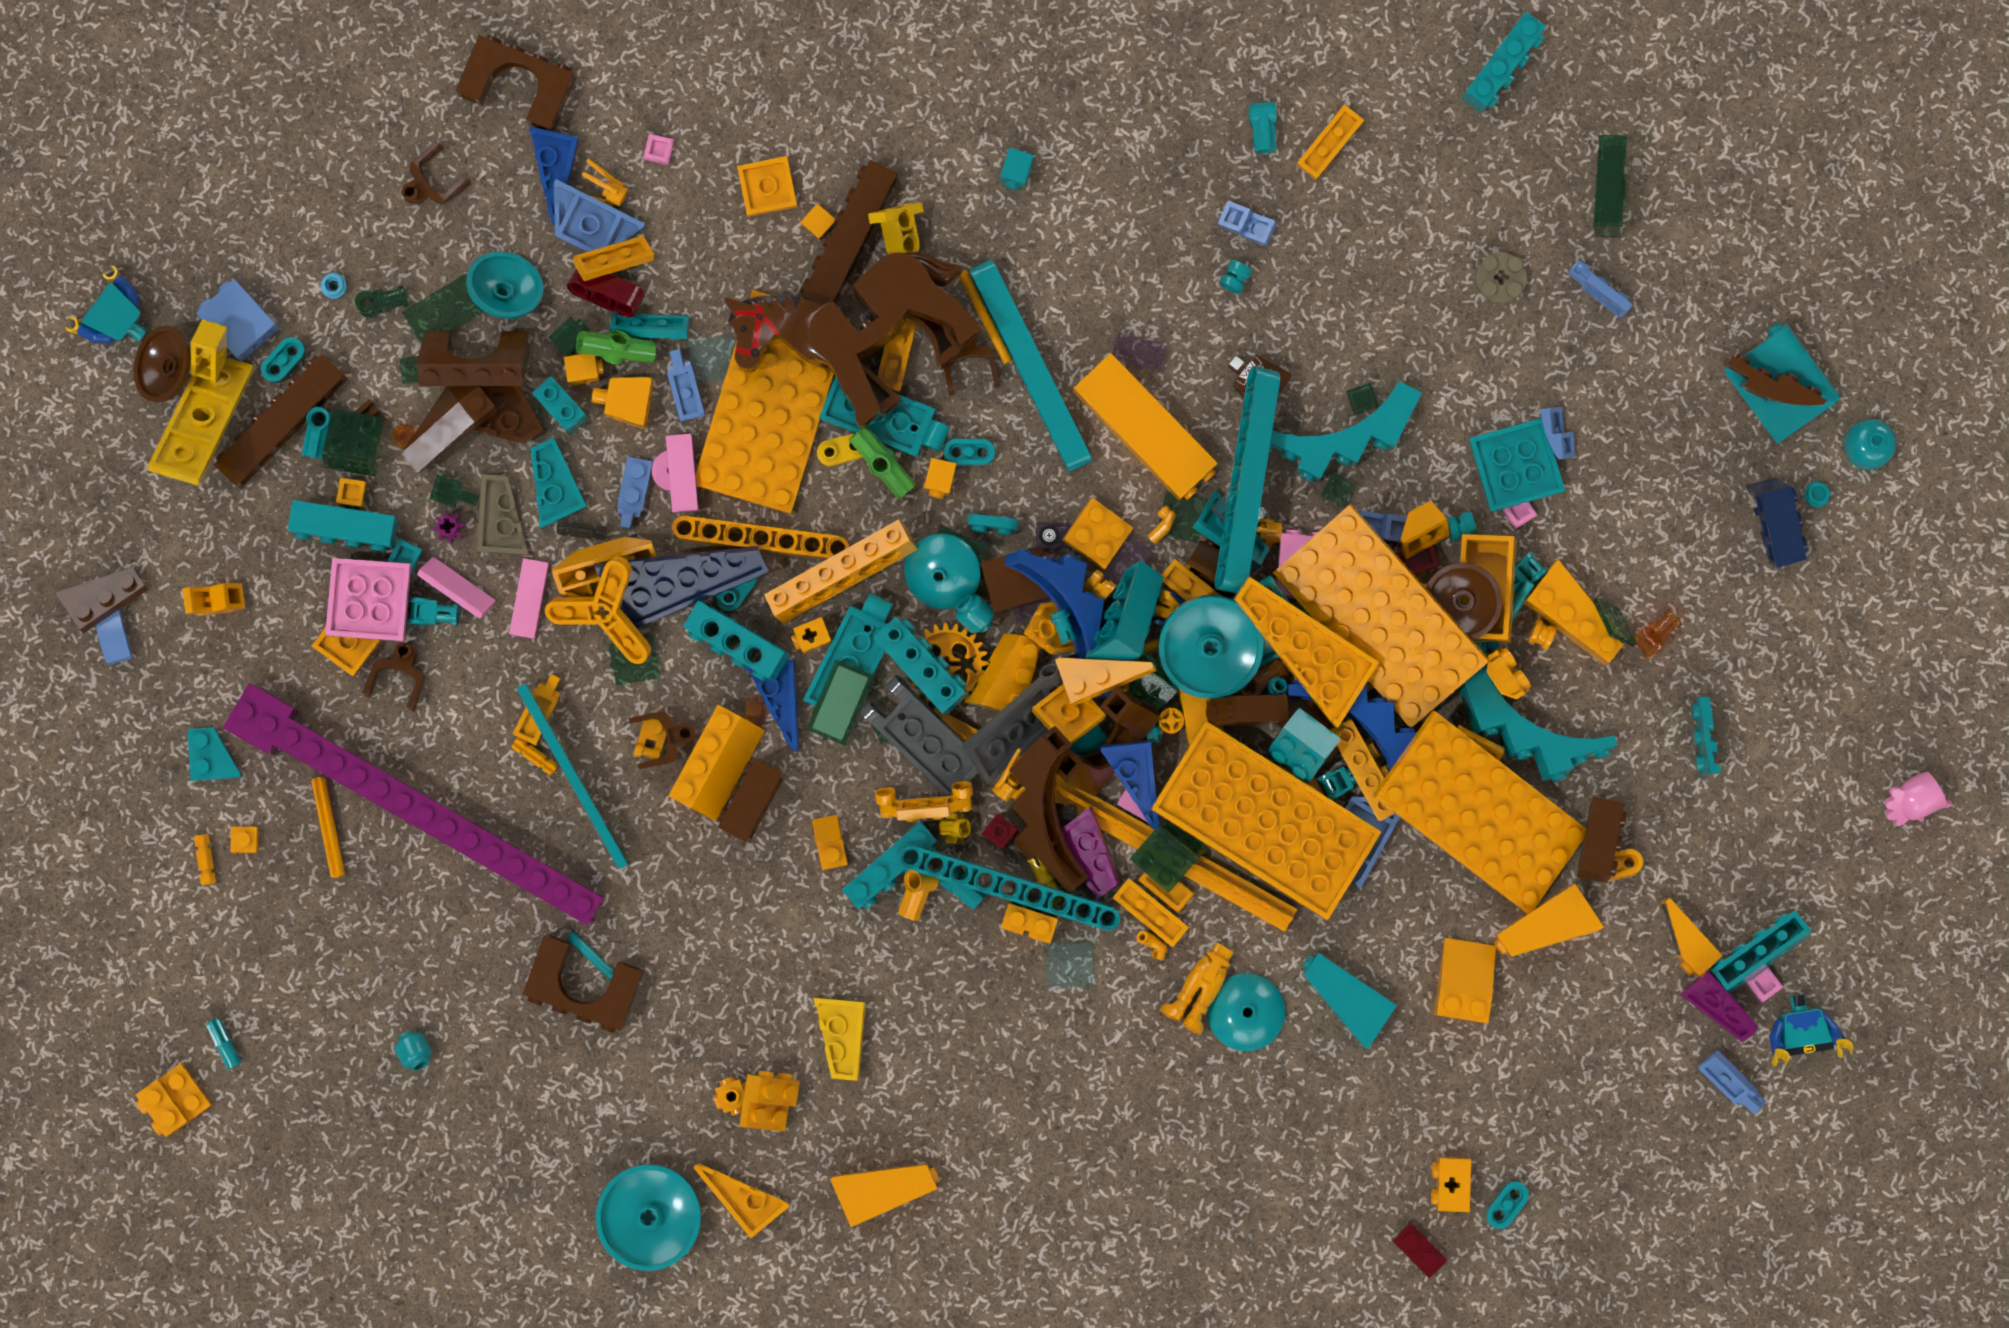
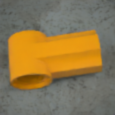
(916, 893)

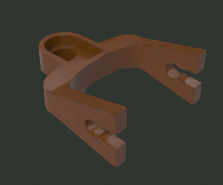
(422, 187)
(972, 351)
(402, 664)
(673, 736)

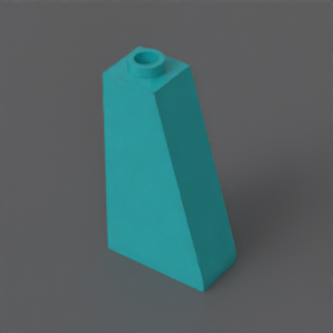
(1352, 1001)

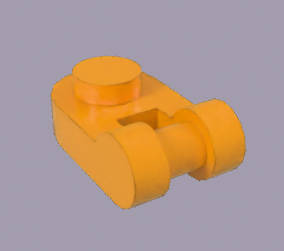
(654, 731)

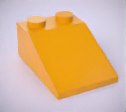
(1465, 980)

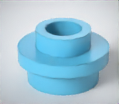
(328, 280)

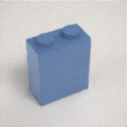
(245, 320)

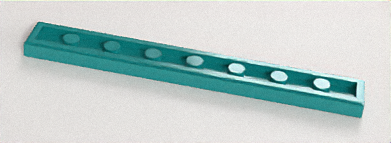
(572, 775)

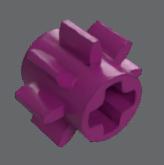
(443, 522)

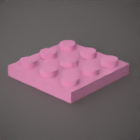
(368, 599)

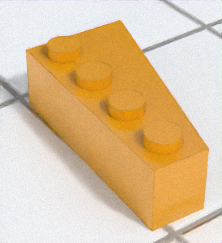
(1568, 607)

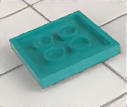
(1516, 465)

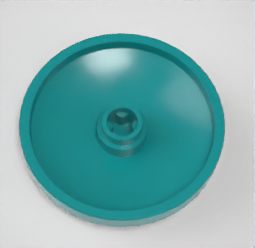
(1210, 647)
(648, 1217)

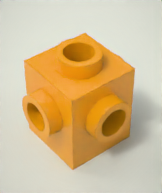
(720, 1098)

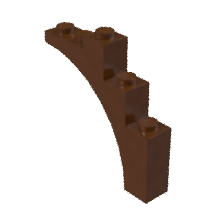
(1037, 807)

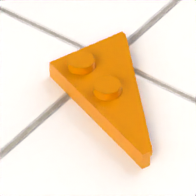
(1091, 677)
(747, 1204)

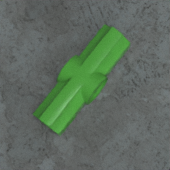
(616, 347)
(892, 475)

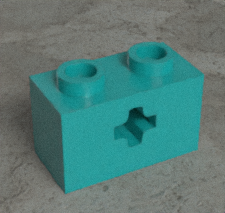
(560, 405)

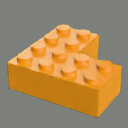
(1498, 557)

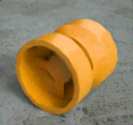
(1099, 586)
(1168, 601)

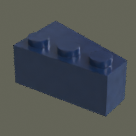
(1779, 521)

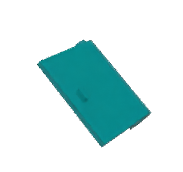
(1782, 354)

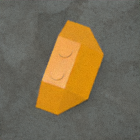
(576, 573)

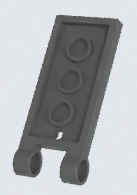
(1011, 728)
(922, 737)

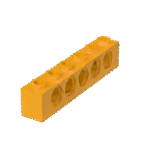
(840, 572)

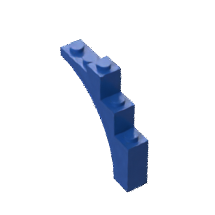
(1064, 583)
(1375, 718)

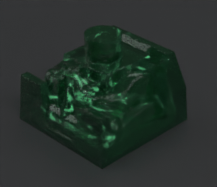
(1154, 686)

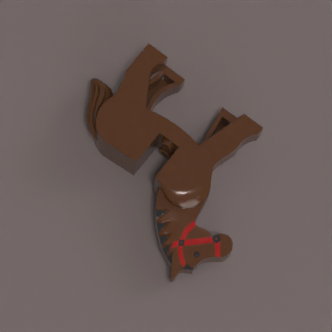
(893, 292)

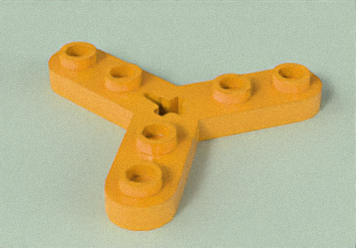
(610, 596)

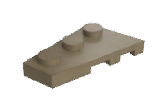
(498, 519)

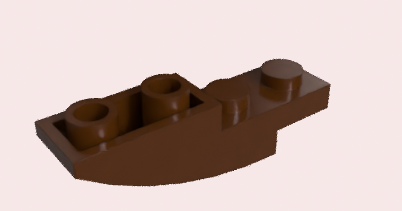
(1781, 389)

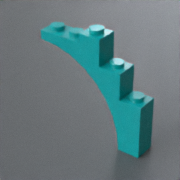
(1381, 427)
(1521, 738)

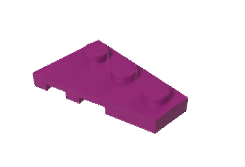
(1091, 852)
(1717, 1004)

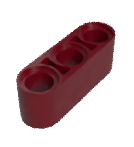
(608, 292)

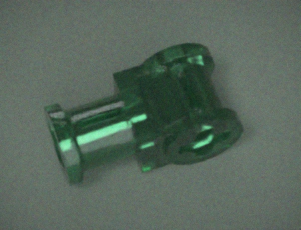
(381, 301)

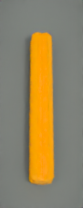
(328, 827)

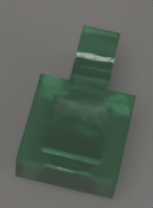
(450, 492)

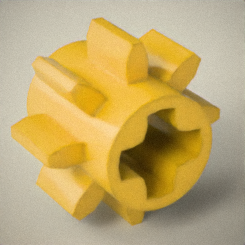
(954, 828)

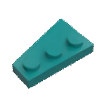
(555, 486)
(1212, 527)
(1701, 736)

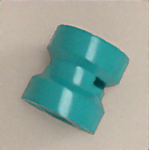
(1235, 277)
(1461, 525)

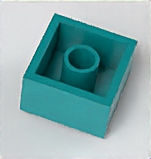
(1303, 745)

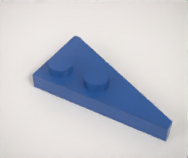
(555, 160)
(781, 701)
(1134, 768)

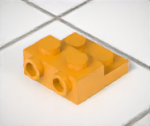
(768, 1100)
(172, 1101)

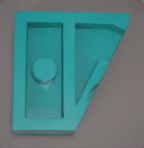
(209, 756)

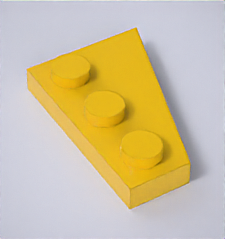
(843, 1035)

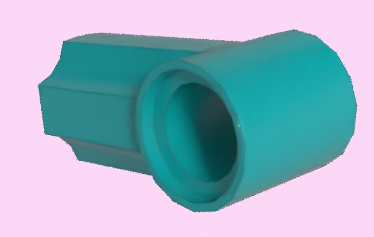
(1263, 120)
(315, 435)
(967, 895)

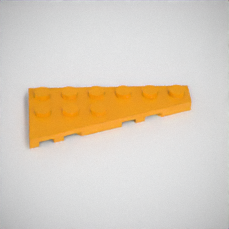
(1317, 657)

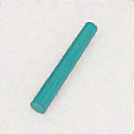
(1517, 604)
(591, 955)

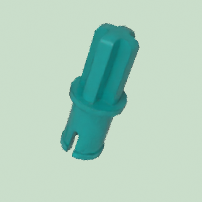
(223, 1043)

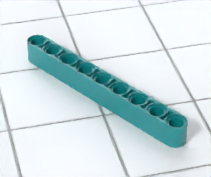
(1030, 365)
(1247, 479)
(1018, 895)

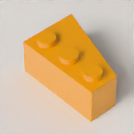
(1007, 674)

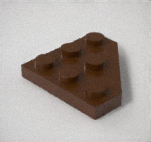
(515, 416)

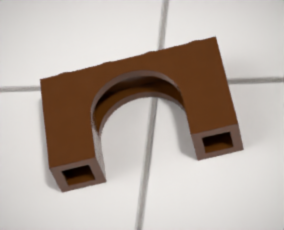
(492, 57)
(501, 368)
(1132, 723)
(546, 986)

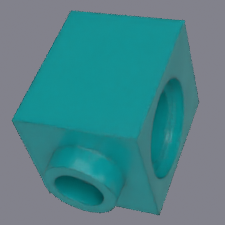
(1016, 169)

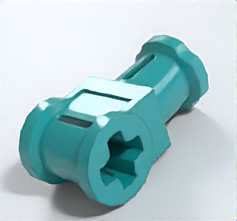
(1528, 569)
(428, 612)
(1340, 781)

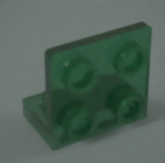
(352, 442)
(1168, 854)

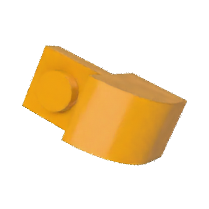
(213, 599)

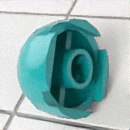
(1870, 444)

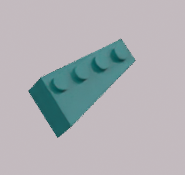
(1129, 615)

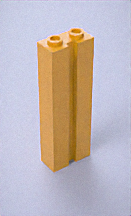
(1145, 428)

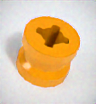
(1542, 634)
(1170, 717)

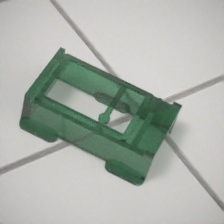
(1610, 186)

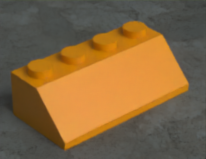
(716, 762)

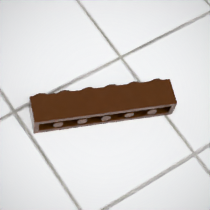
(850, 234)
(279, 421)

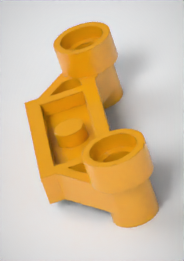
(920, 808)

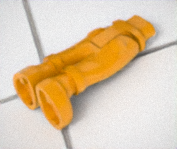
(1208, 975)

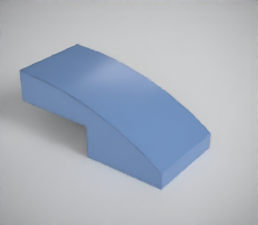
(1246, 223)
(1560, 441)
(1387, 526)
(114, 639)

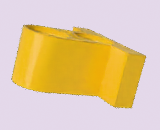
(899, 227)

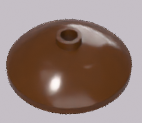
(162, 364)
(1481, 588)

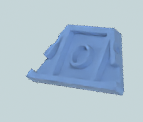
(589, 222)
(1360, 807)

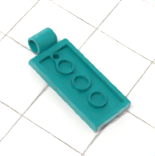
(892, 429)
(853, 644)

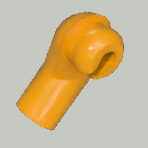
(1167, 516)
(1152, 941)

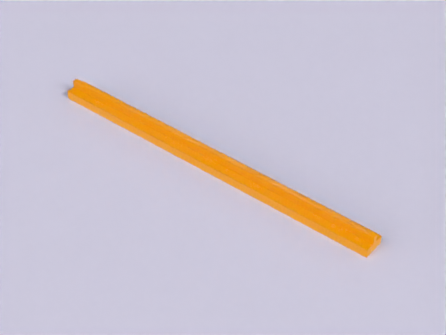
(1136, 832)

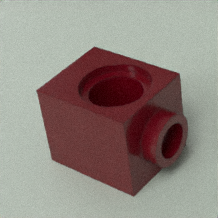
(999, 831)

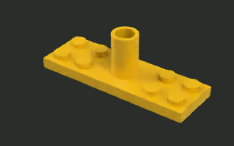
(200, 423)

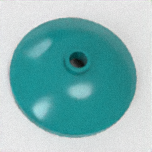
(506, 275)
(950, 557)
(1227, 1017)

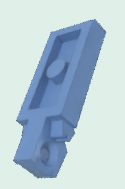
(1600, 290)
(685, 388)
(633, 490)
(1731, 1081)

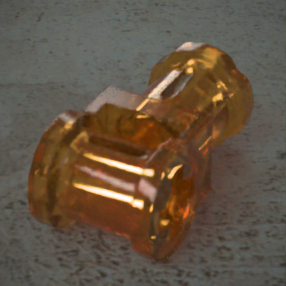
(1653, 637)
(1263, 677)

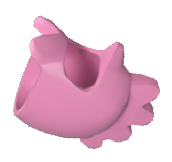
(1915, 799)

